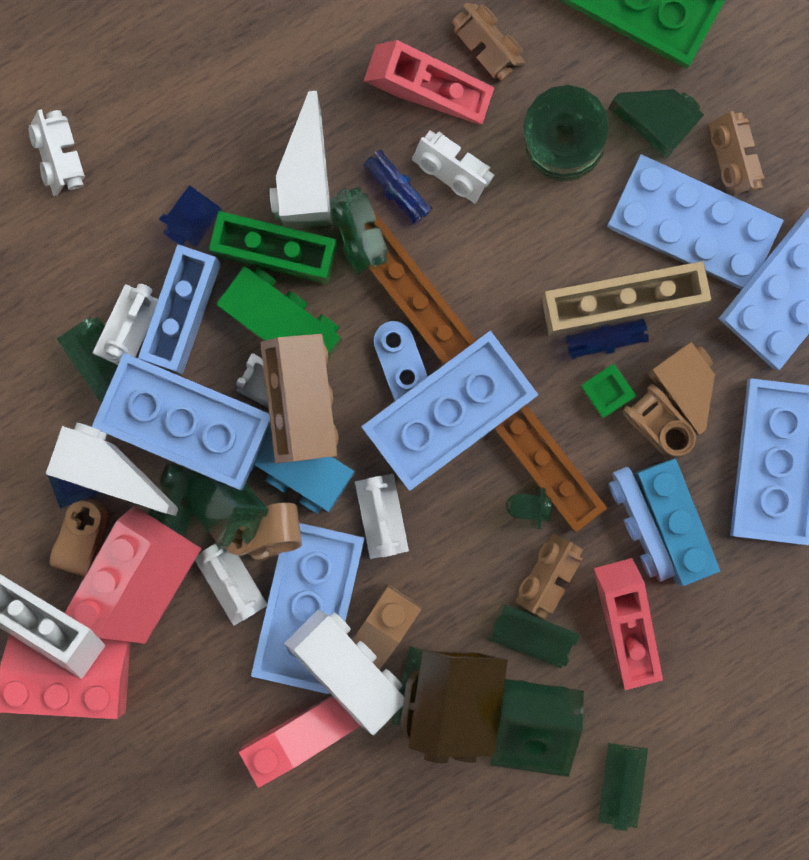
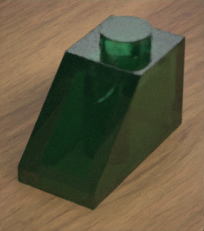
(658, 116)

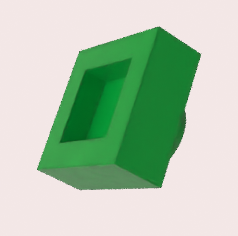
(607, 391)

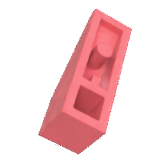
(427, 81)
(629, 623)
(296, 740)

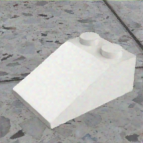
(302, 176)
(92, 462)

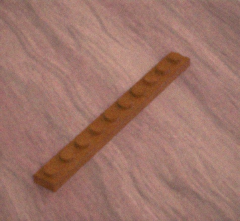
(450, 337)

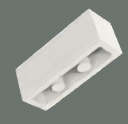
(47, 629)
(347, 670)

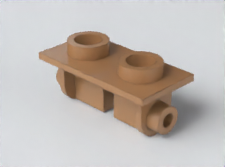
(499, 51)
(730, 137)
(555, 559)

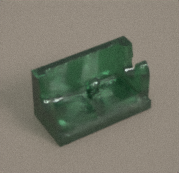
(79, 347)
(225, 509)
(533, 635)

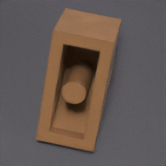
(687, 383)
(387, 624)

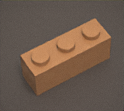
(299, 398)

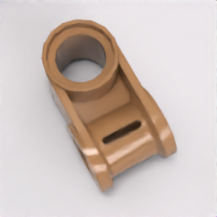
(659, 422)
(276, 534)
(77, 543)

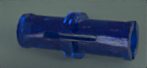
(397, 187)
(607, 338)

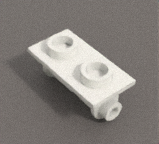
(50, 137)
(437, 157)
(127, 324)
(381, 516)
(230, 583)

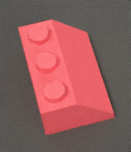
(133, 578)
(42, 687)

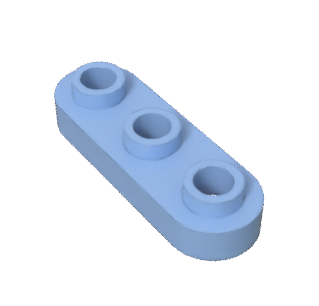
(399, 359)
(641, 525)

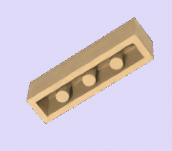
(626, 298)

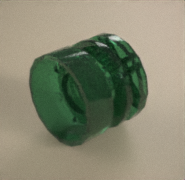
(565, 111)

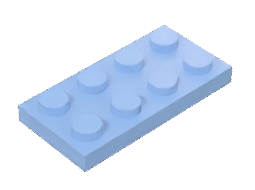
(694, 222)
(774, 304)
(449, 410)
(182, 421)
(773, 464)
(304, 581)

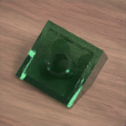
(538, 727)

